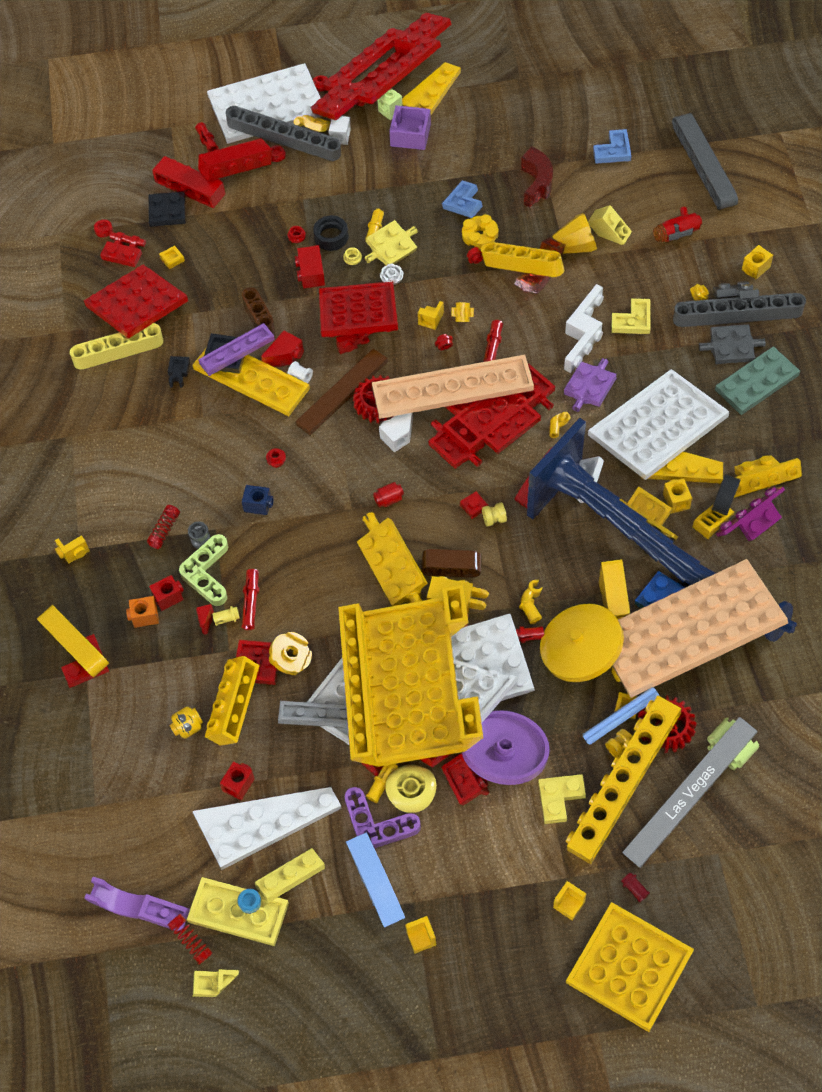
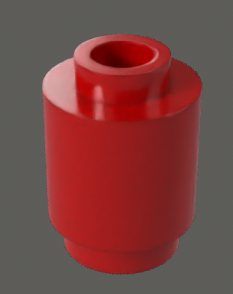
(388, 495)

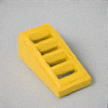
(707, 531)

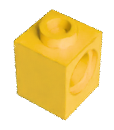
(757, 262)
(677, 502)

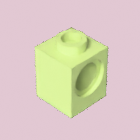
(387, 103)

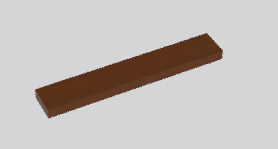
(341, 392)

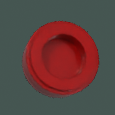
(103, 228)

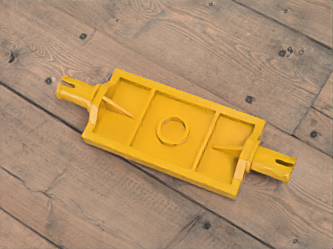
(391, 561)

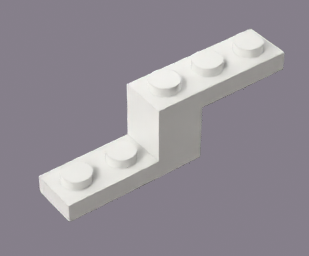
(584, 328)

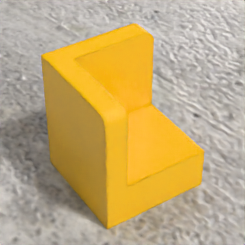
(431, 316)
(569, 900)
(420, 934)

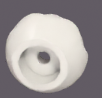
(391, 273)

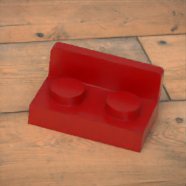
(464, 781)

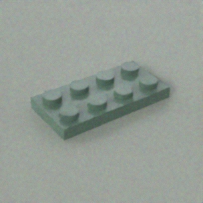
(757, 380)

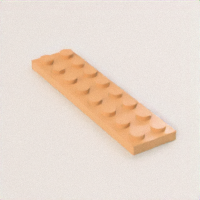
(452, 386)

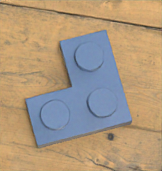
(616, 151)
(461, 200)

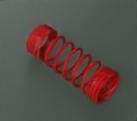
(156, 541)
(176, 923)

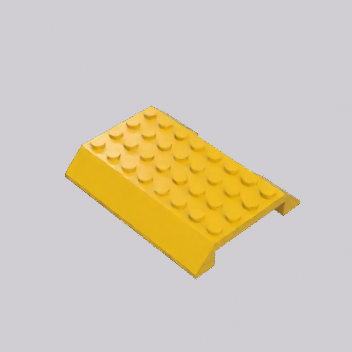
(405, 682)

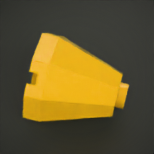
(576, 236)

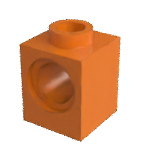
(147, 618)

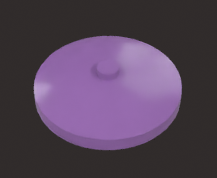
(511, 749)

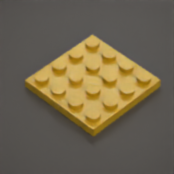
(630, 966)

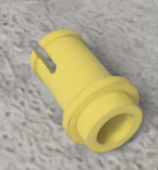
(226, 616)

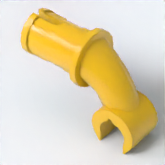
(527, 602)

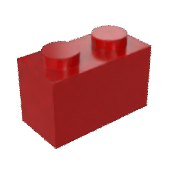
(310, 266)

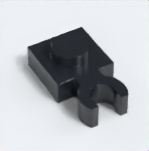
(178, 369)

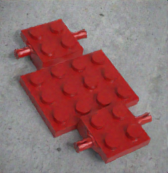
(491, 421)

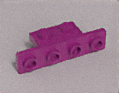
(756, 518)

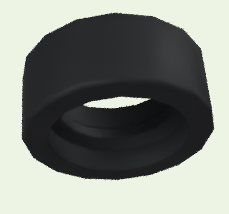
(327, 222)
(726, 494)

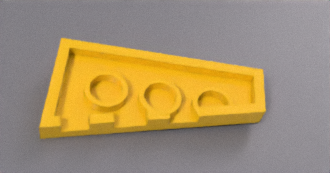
(433, 88)
(692, 469)

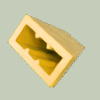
(613, 588)

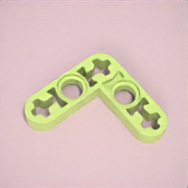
(199, 572)

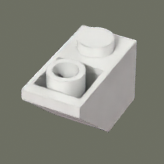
(397, 431)

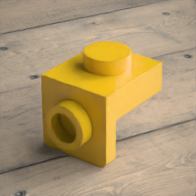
(73, 550)

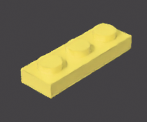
(289, 875)

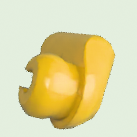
(557, 422)

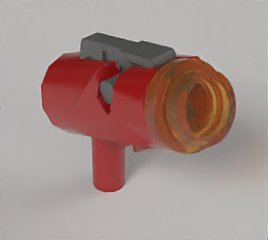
(678, 227)

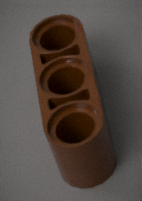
(257, 309)
(451, 563)

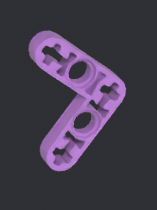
(371, 828)

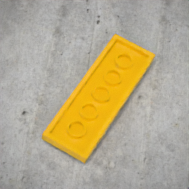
(262, 384)

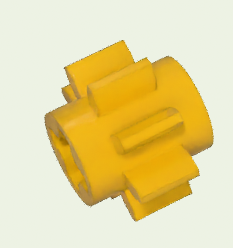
(462, 312)

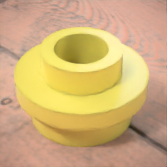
(352, 256)

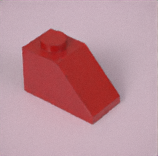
(283, 350)

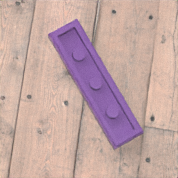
(236, 349)

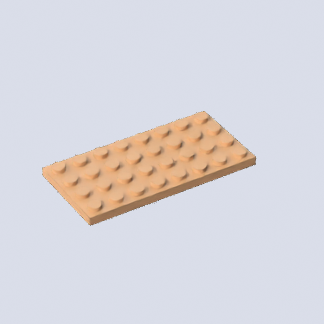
(695, 627)

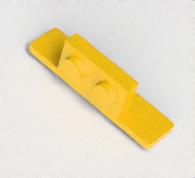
(765, 473)
(652, 509)

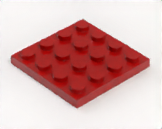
(136, 301)
(357, 309)

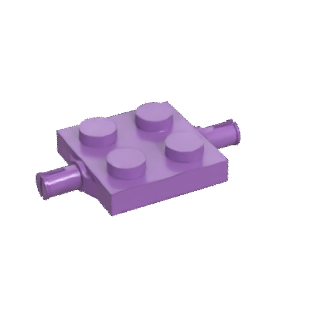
(590, 384)

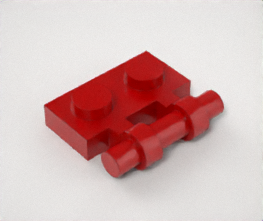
(120, 253)

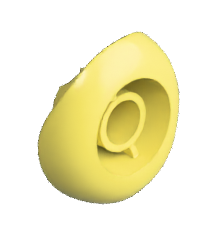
(411, 788)

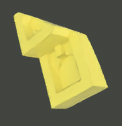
(212, 983)

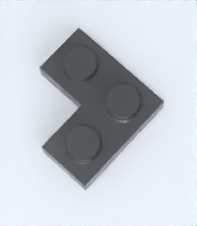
(741, 290)

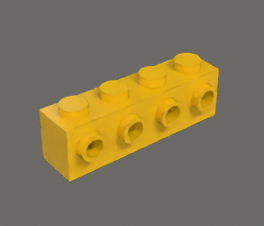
(232, 701)

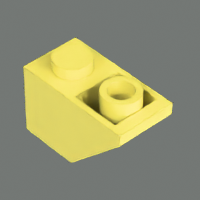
(609, 225)

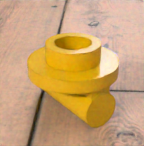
(699, 292)

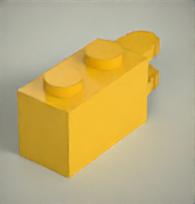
(440, 582)

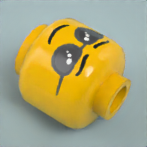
(186, 722)

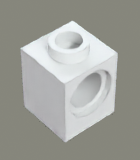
(340, 129)

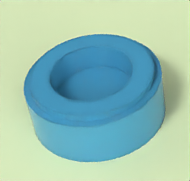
(249, 901)

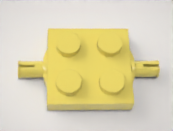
(391, 244)

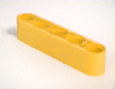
(522, 259)
(73, 641)

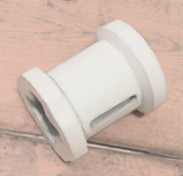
(300, 372)

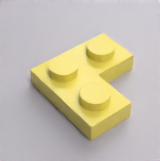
(635, 323)
(556, 791)

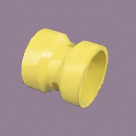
(494, 514)

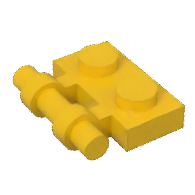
(316, 124)

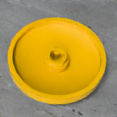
(581, 642)

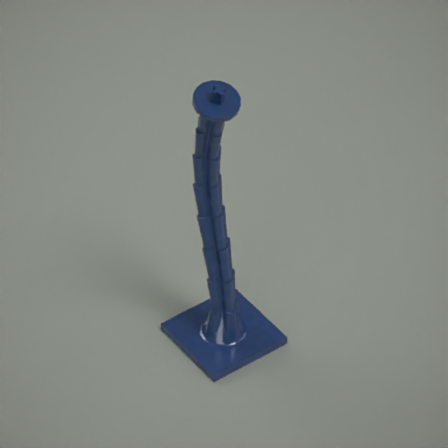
(561, 472)

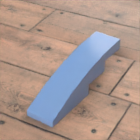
(375, 879)

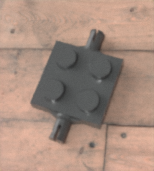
(732, 344)

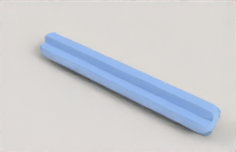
(620, 716)

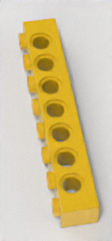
(588, 849)

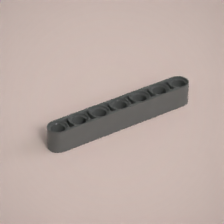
(272, 129)
(705, 161)
(739, 310)

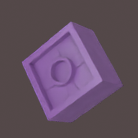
(410, 127)

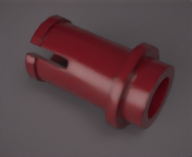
(635, 887)

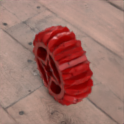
(365, 401)
(675, 738)

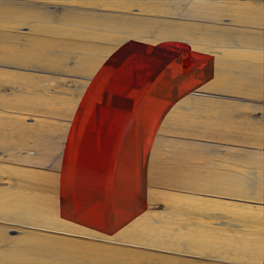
(539, 166)
(533, 282)

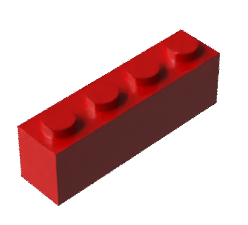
(234, 159)
(188, 180)

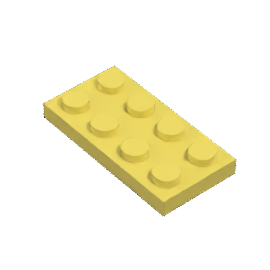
(218, 909)

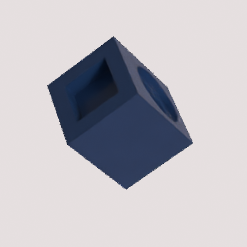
(255, 493)

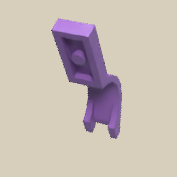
(135, 906)

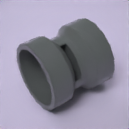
(198, 534)

